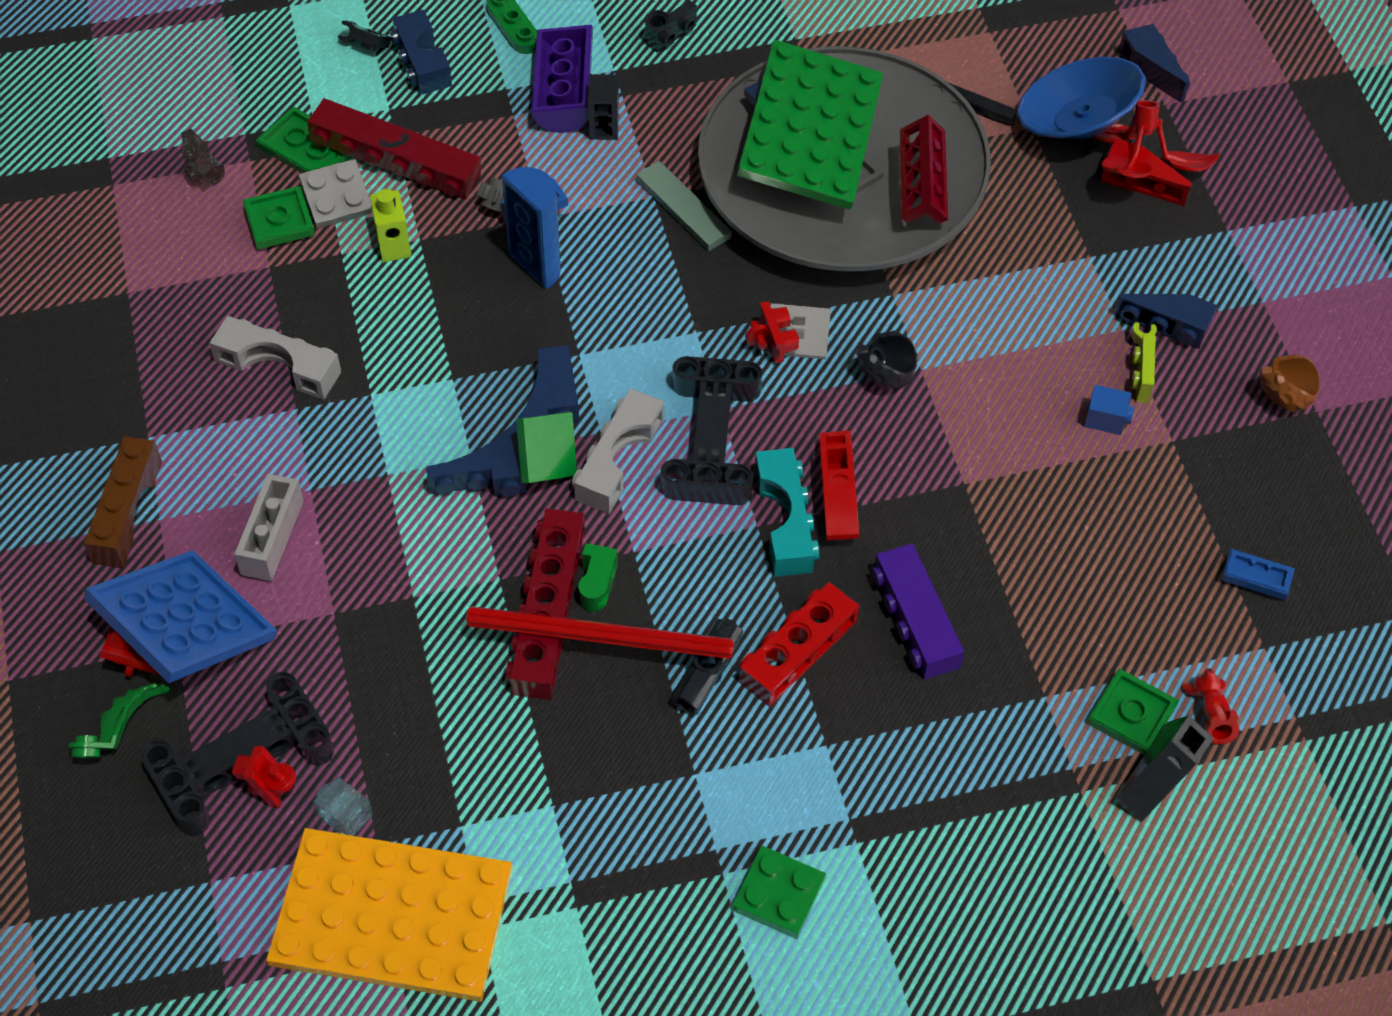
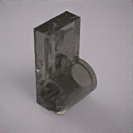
(200, 164)

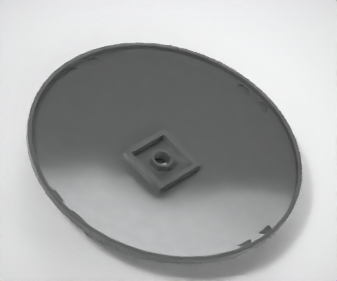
(872, 231)

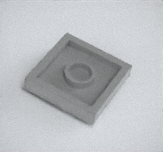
(335, 193)

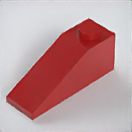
(1161, 183)

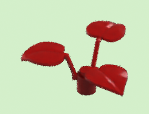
(1145, 121)

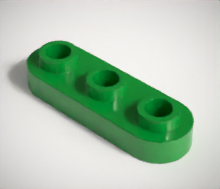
(513, 25)

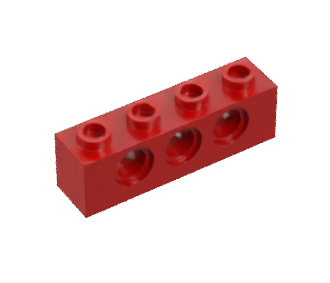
(771, 681)

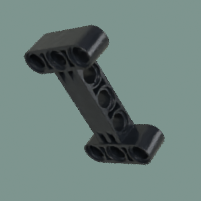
(716, 385)
(212, 764)

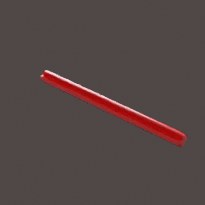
(600, 632)

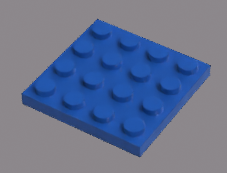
(180, 615)

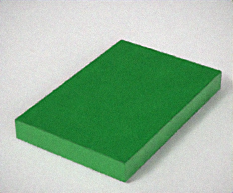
(290, 144)

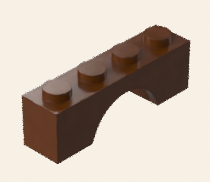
(112, 525)

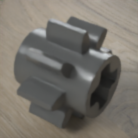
(492, 194)

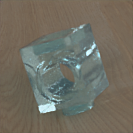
(342, 807)

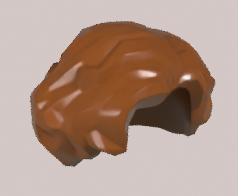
(1291, 382)

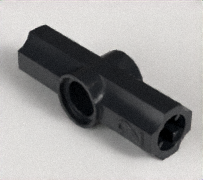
(699, 680)

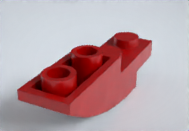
(839, 485)

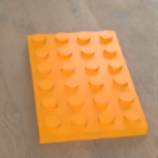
(391, 914)

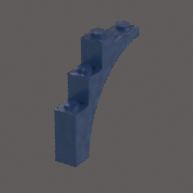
(499, 460)

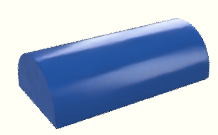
(532, 223)

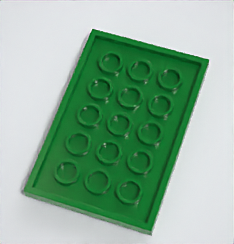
(811, 124)

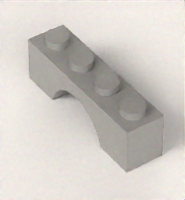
(243, 344)
(634, 421)

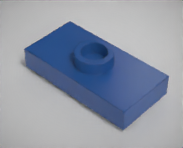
(1258, 574)

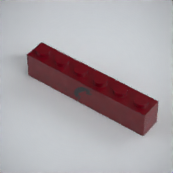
(394, 148)

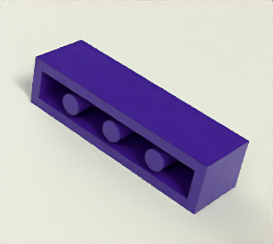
(917, 611)

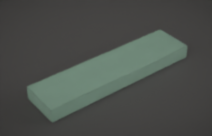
(684, 206)

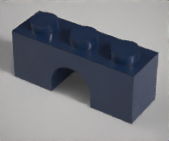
(415, 39)

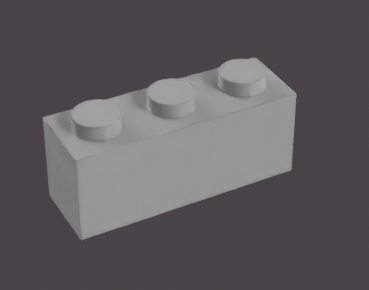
(269, 527)

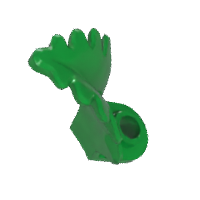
(114, 722)

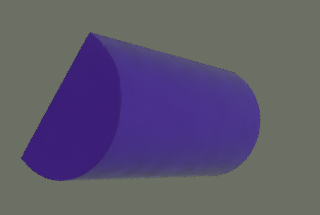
(562, 77)

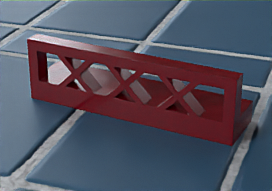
(930, 166)

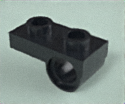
(665, 28)

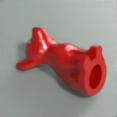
(1219, 719)

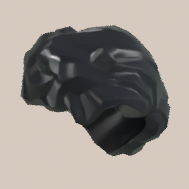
(888, 359)

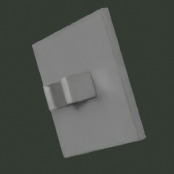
(812, 330)

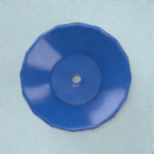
(1081, 98)

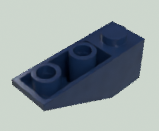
(1159, 65)
(1174, 315)

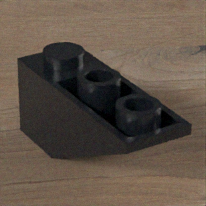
(1164, 766)

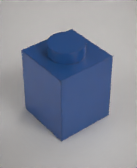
(1109, 410)

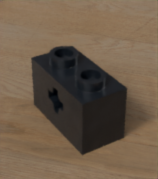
(603, 107)

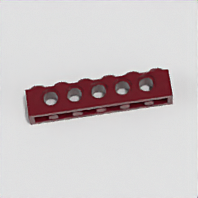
(557, 528)

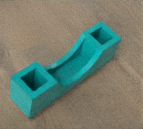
(791, 544)

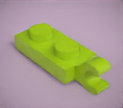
(1145, 360)

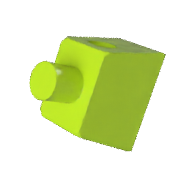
(388, 214)

